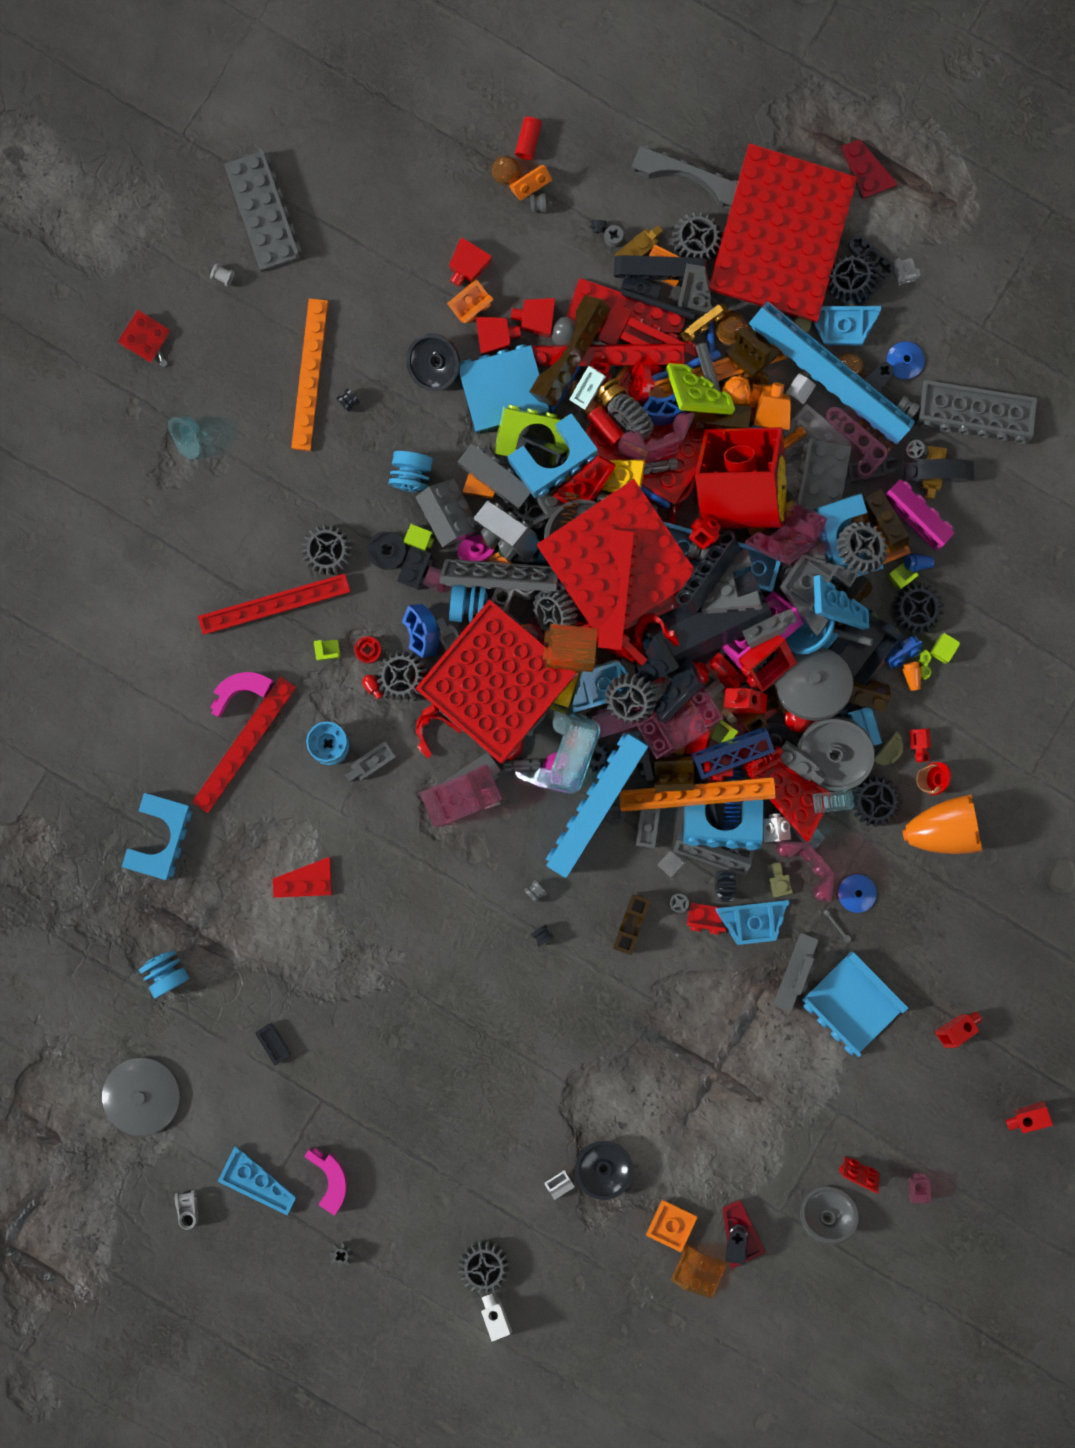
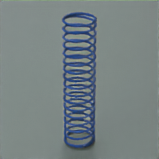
(728, 803)

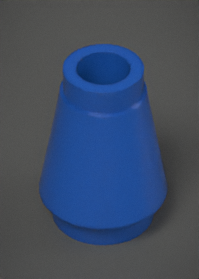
(917, 562)

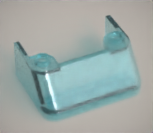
(573, 755)

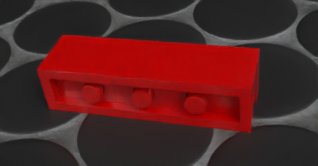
(639, 333)

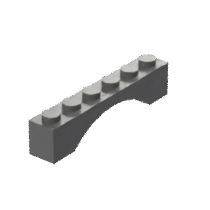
(653, 164)

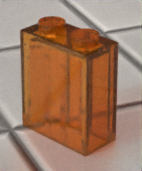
(570, 647)

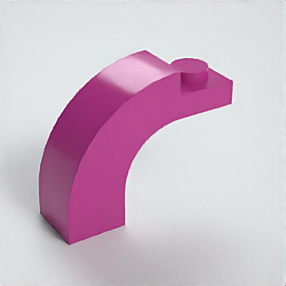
(236, 683)
(336, 1179)

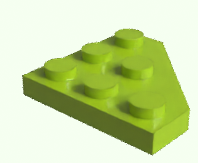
(697, 393)

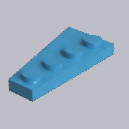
(838, 606)
(253, 1181)

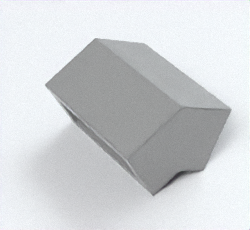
(800, 389)
(713, 686)
(559, 1184)

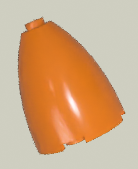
(946, 828)

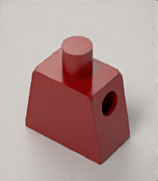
(468, 262)
(536, 316)
(495, 334)
(740, 701)
(959, 1030)
(1038, 1117)

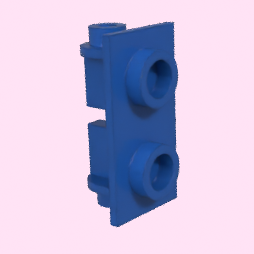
(910, 648)

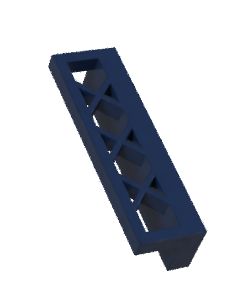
(731, 745)

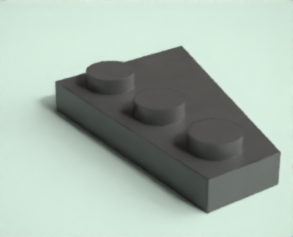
(695, 291)

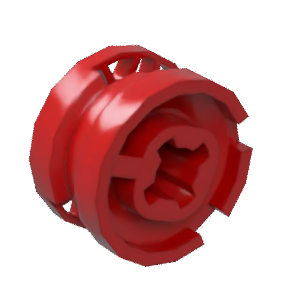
(367, 649)

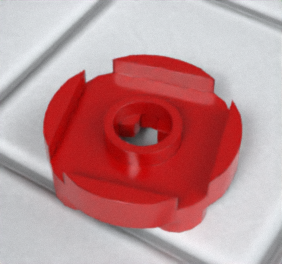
(641, 383)

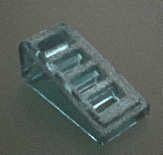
(844, 801)

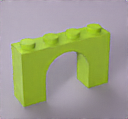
(515, 420)

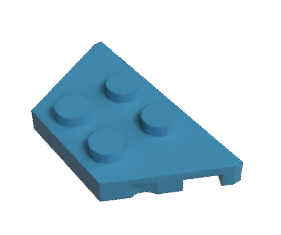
(846, 324)
(593, 685)
(753, 921)

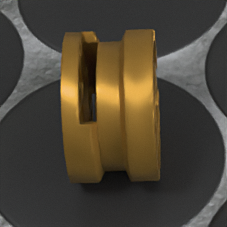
(610, 390)

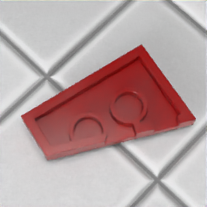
(586, 481)
(629, 652)
(305, 881)

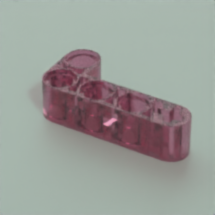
(858, 432)

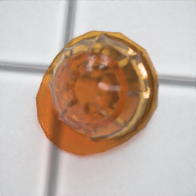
(728, 327)

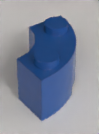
(662, 410)
(422, 630)

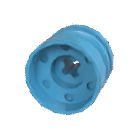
(411, 466)
(466, 602)
(320, 735)
(164, 973)

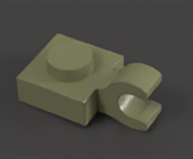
(719, 702)
(779, 883)

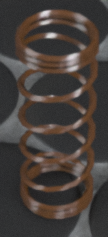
(888, 448)
(576, 496)

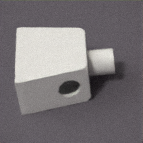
(496, 1327)

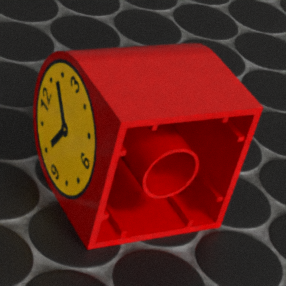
(743, 477)

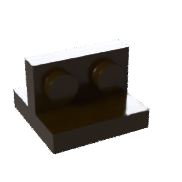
(751, 352)
(674, 774)

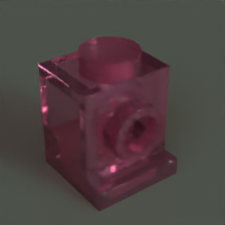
(432, 580)
(922, 1195)

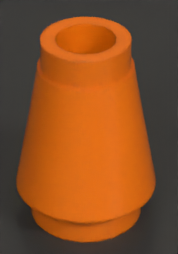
(913, 675)

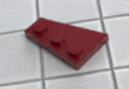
(870, 174)
(736, 1214)

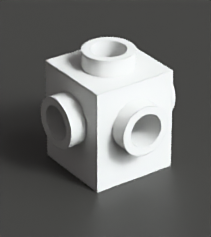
(776, 828)

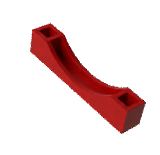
(612, 631)

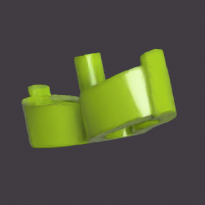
(925, 658)

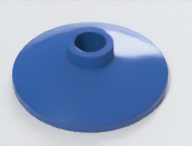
(904, 369)
(847, 891)

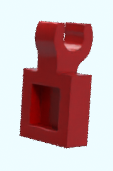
(920, 740)

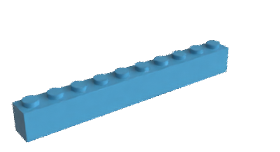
(831, 373)

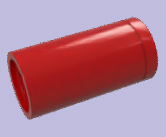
(528, 138)
(605, 426)

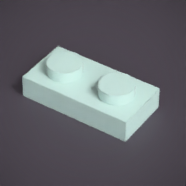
(587, 387)

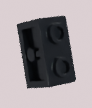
(414, 568)

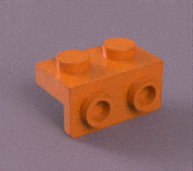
(531, 182)
(470, 302)

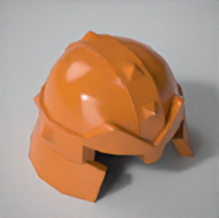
(740, 392)

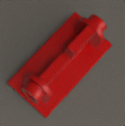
(724, 671)

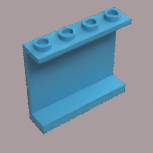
(500, 382)
(853, 1004)

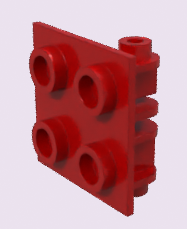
(143, 336)
(763, 763)
(860, 1174)

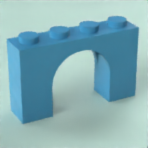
(541, 479)
(836, 514)
(175, 816)
(747, 835)

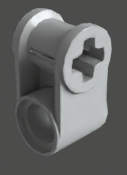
(187, 1208)

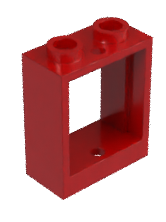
(774, 669)

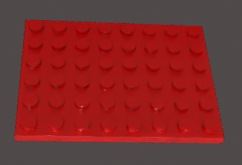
(782, 232)

